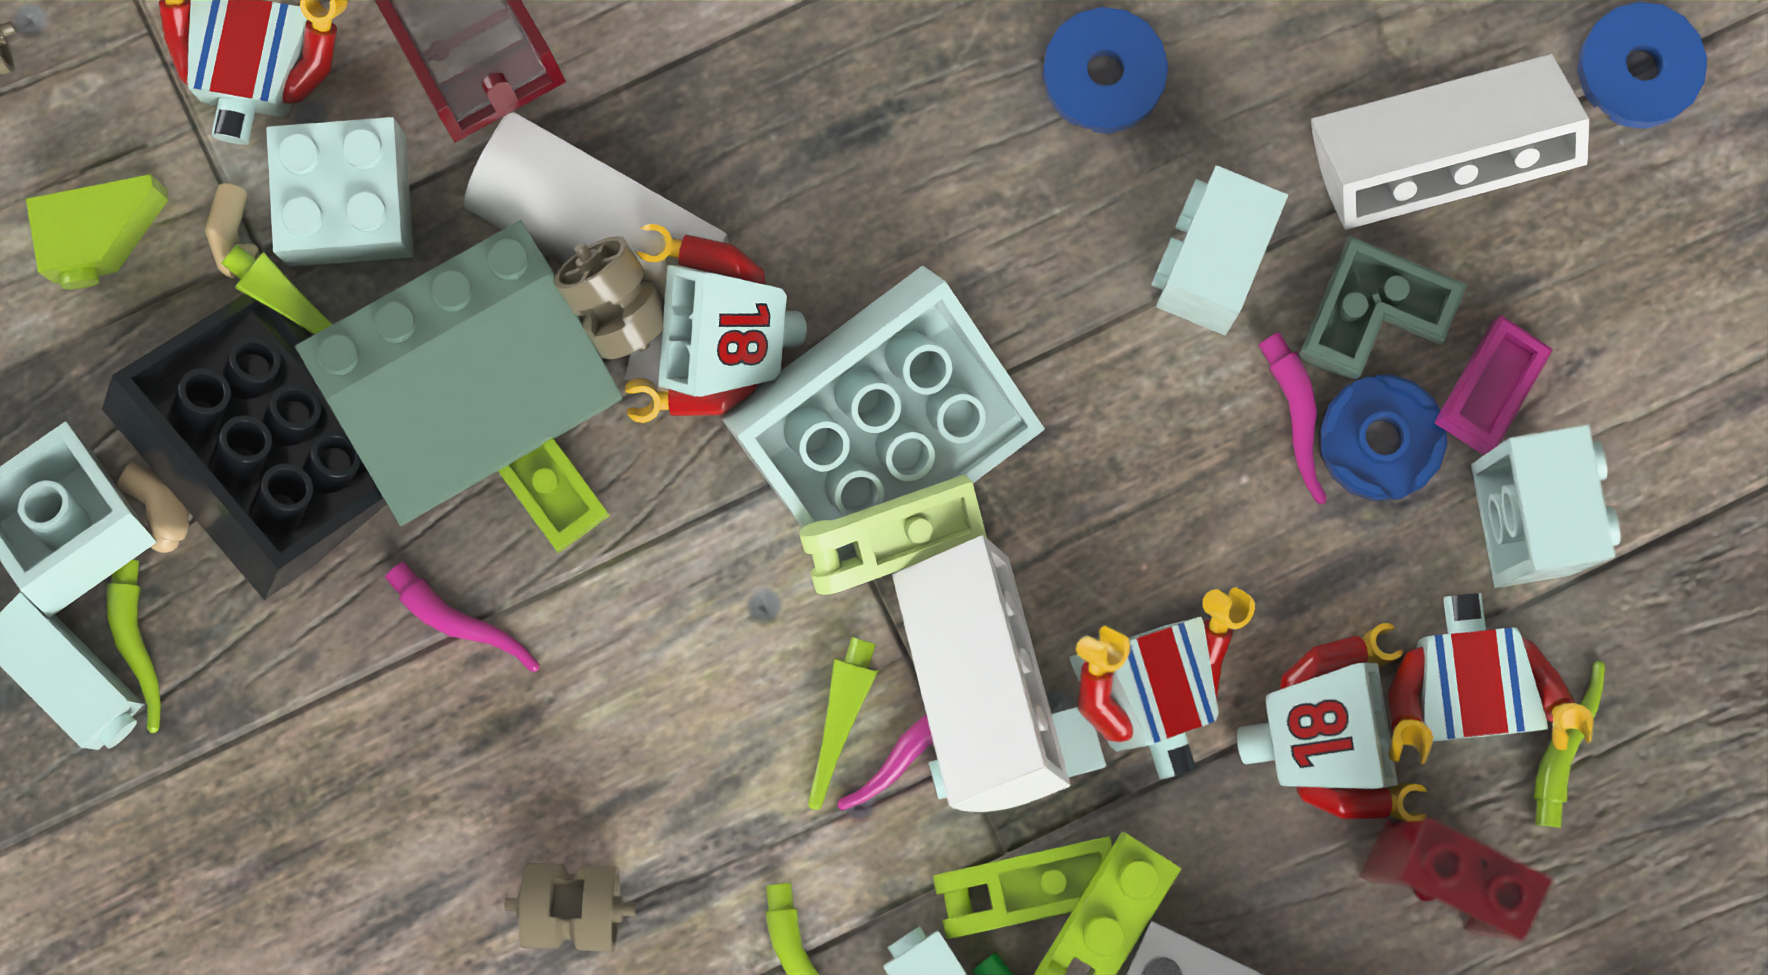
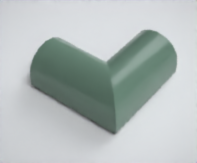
(1375, 288)

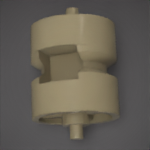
(608, 289)
(569, 907)

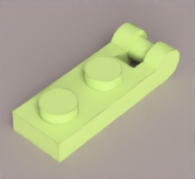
(893, 534)

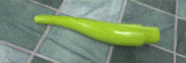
(122, 617)
(1555, 764)
(785, 931)

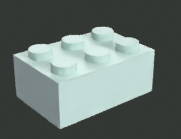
(1545, 506)

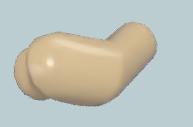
(224, 224)
(164, 512)

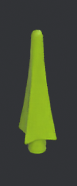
(269, 285)
(848, 691)

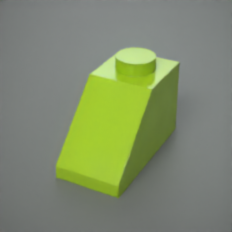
(92, 228)

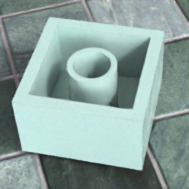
(339, 192)
(1223, 246)
(64, 521)

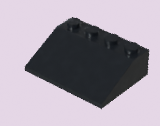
(246, 441)

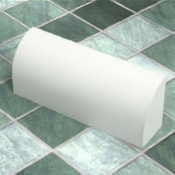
(1450, 141)
(572, 198)
(980, 679)

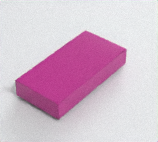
(1493, 385)

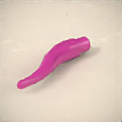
(1298, 390)
(434, 612)
(905, 751)

